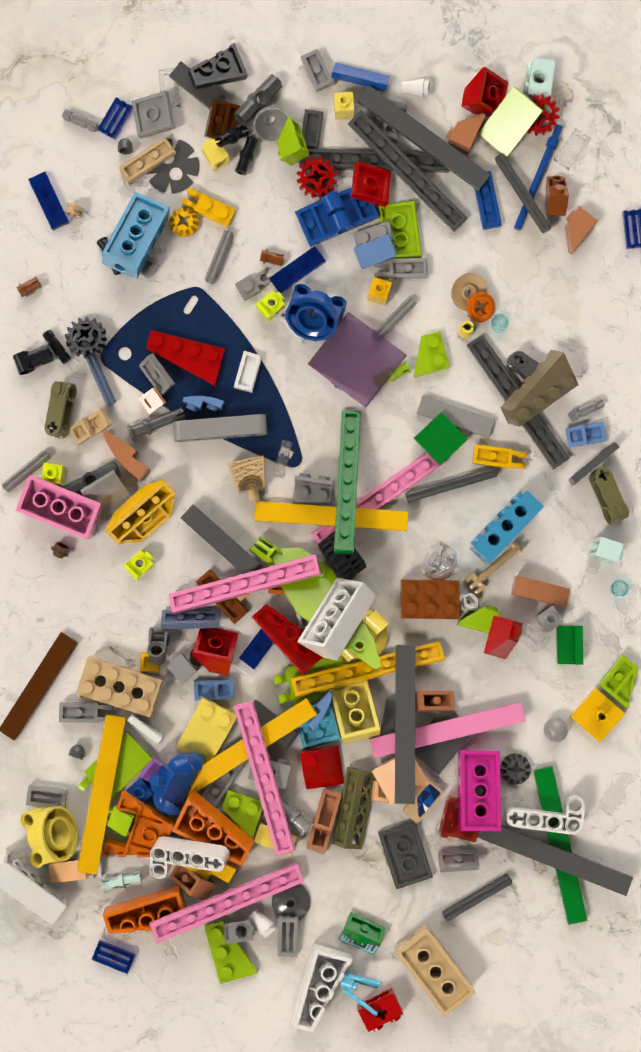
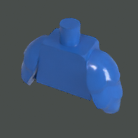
(174, 781)

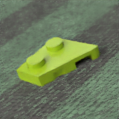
(431, 355)
(620, 680)
(243, 810)

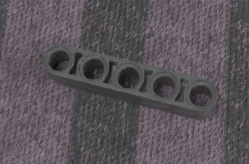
(220, 540)

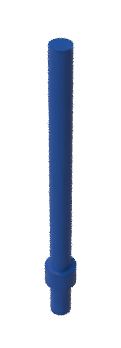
(551, 144)

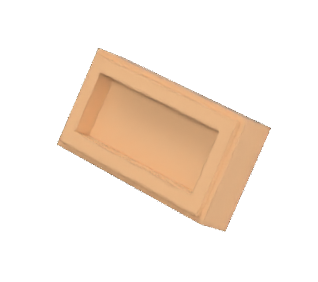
(65, 871)

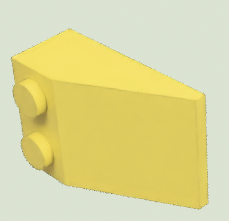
(355, 713)
(206, 729)

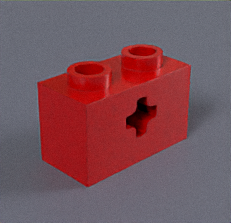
(388, 1003)

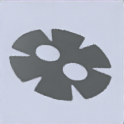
(187, 166)

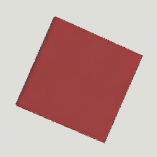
(370, 184)

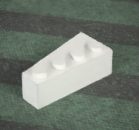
(29, 891)
(321, 976)

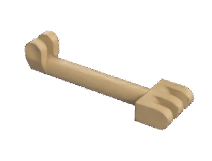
(477, 580)

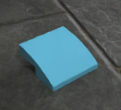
(323, 733)

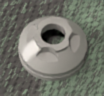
(270, 131)

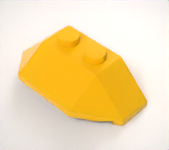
(142, 513)

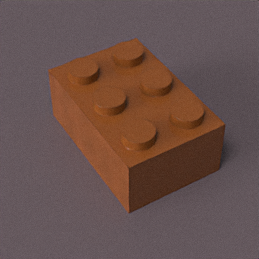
(429, 599)

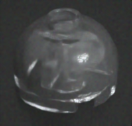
(441, 562)

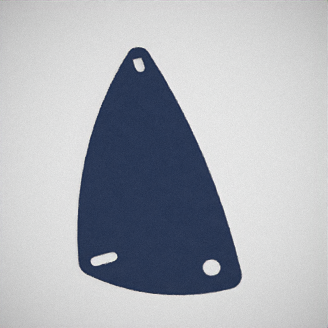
(210, 326)

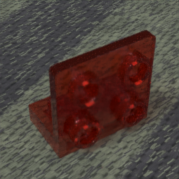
(449, 821)

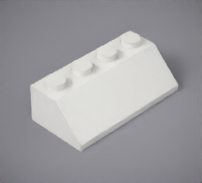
(337, 618)

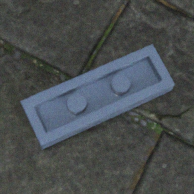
(191, 619)

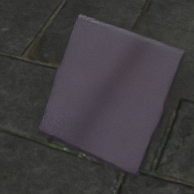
(357, 359)

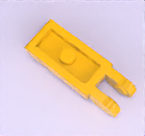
(210, 208)
(497, 457)

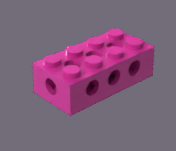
(489, 782)

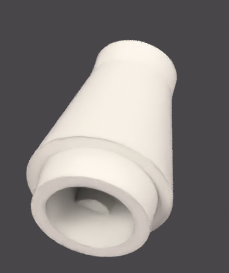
(416, 87)
(262, 924)

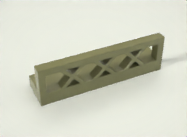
(350, 808)

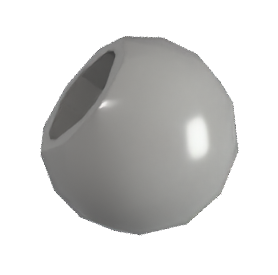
(555, 730)

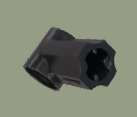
(29, 360)

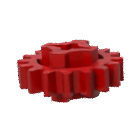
(547, 115)
(325, 176)

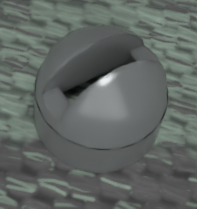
(125, 146)
(77, 751)

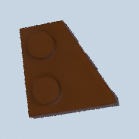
(220, 118)

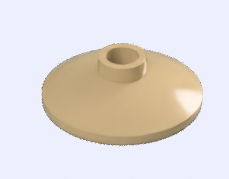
(473, 283)

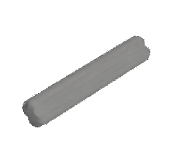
(218, 257)
(396, 316)
(26, 470)

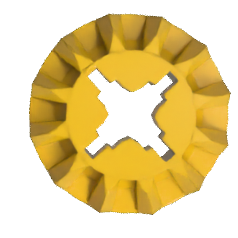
(182, 230)

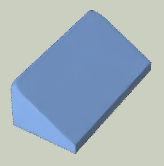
(375, 251)

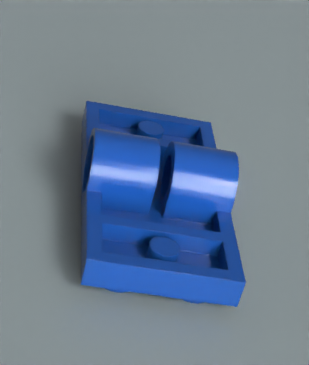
(334, 216)

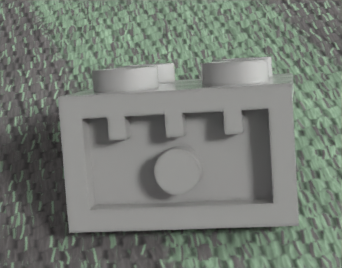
(312, 490)

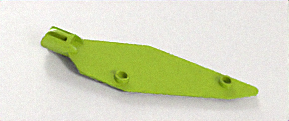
(309, 593)

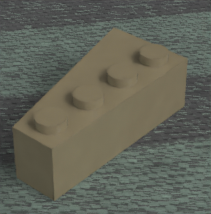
(545, 386)

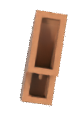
(126, 456)
(540, 591)
(323, 821)

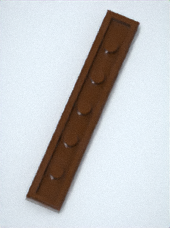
(38, 686)

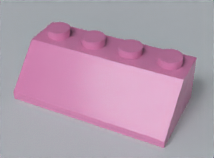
(59, 507)

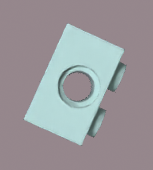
(543, 70)
(606, 550)

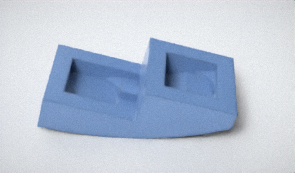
(586, 434)
(214, 689)
(323, 704)

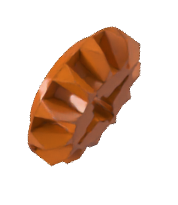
(487, 309)

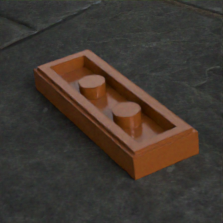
(232, 607)

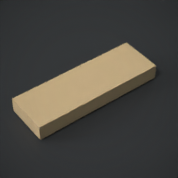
(147, 160)

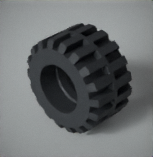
(345, 564)

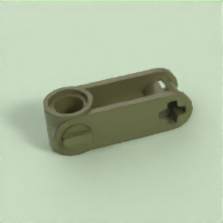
(60, 409)
(608, 495)

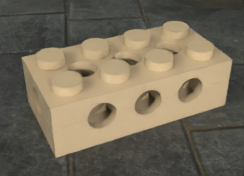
(109, 694)
(444, 998)

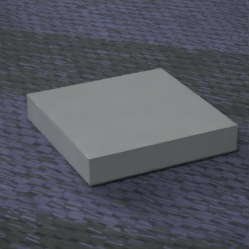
(153, 114)
(108, 491)

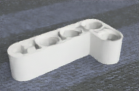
(544, 816)
(186, 853)

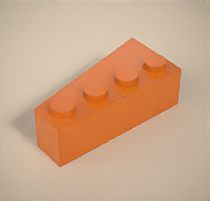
(206, 824)
(140, 911)

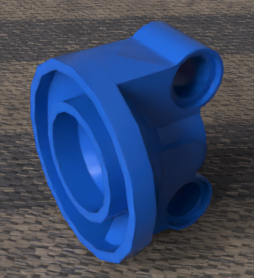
(314, 313)

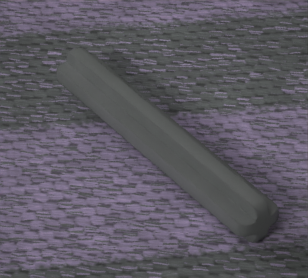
(477, 897)

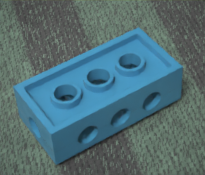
(135, 235)
(529, 508)

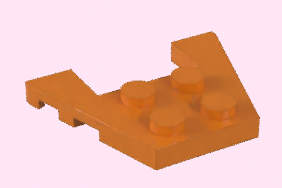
(145, 830)

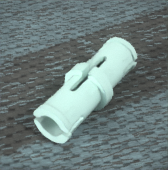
(121, 881)

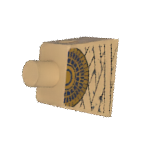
(249, 476)

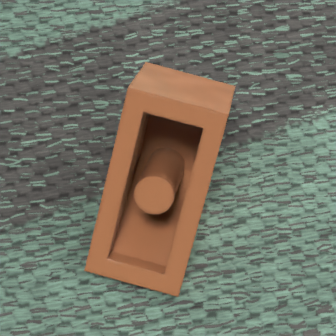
(465, 133)
(578, 227)
(434, 701)
(192, 883)

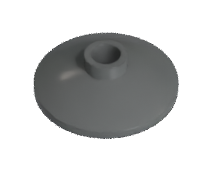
(298, 895)

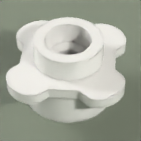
(472, 600)

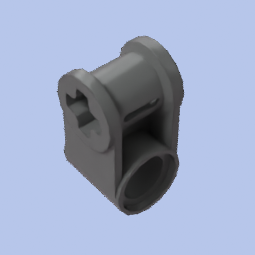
(526, 364)
(158, 642)

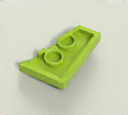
(229, 959)

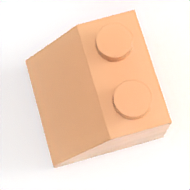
(385, 777)

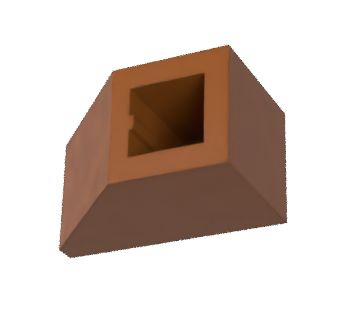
(556, 196)

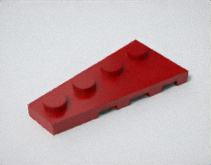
(189, 355)
(285, 637)

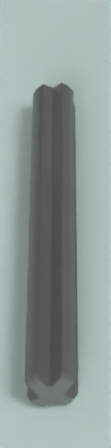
(522, 193)
(451, 484)

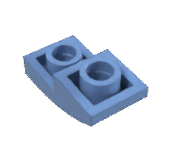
(198, 402)

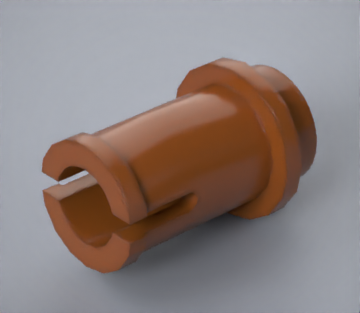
(271, 257)
(28, 287)

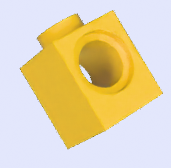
(379, 291)

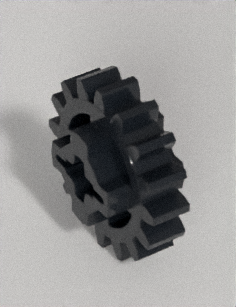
(85, 339)

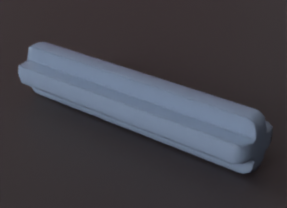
(100, 380)

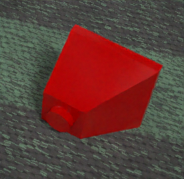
(484, 93)
(502, 637)
(215, 649)
(322, 767)

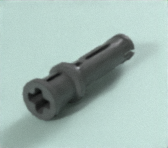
(148, 426)

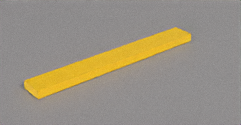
(326, 516)
(360, 671)
(237, 753)
(101, 794)

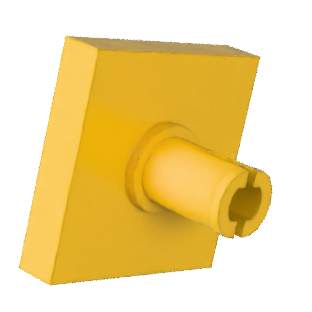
(597, 715)

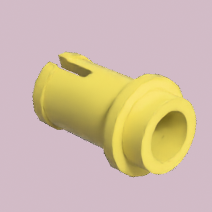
(466, 333)

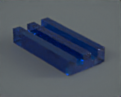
(116, 102)
(632, 213)
(95, 957)

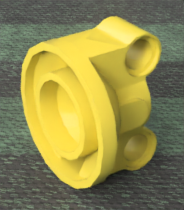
(378, 629)
(50, 834)

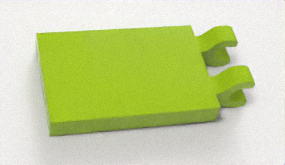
(292, 672)
(130, 762)

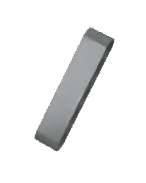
(220, 428)

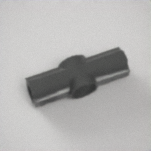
(265, 92)
(80, 483)

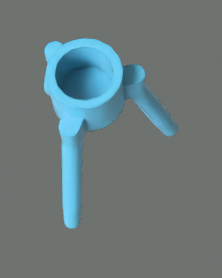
(350, 982)

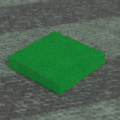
(440, 439)

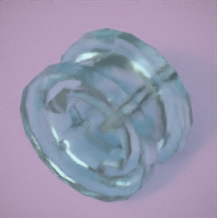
(498, 317)
(623, 592)

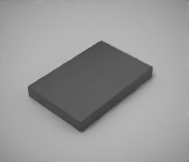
(441, 753)
(405, 854)

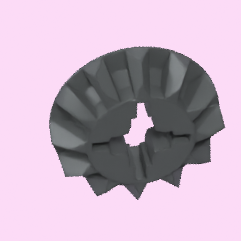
(508, 775)

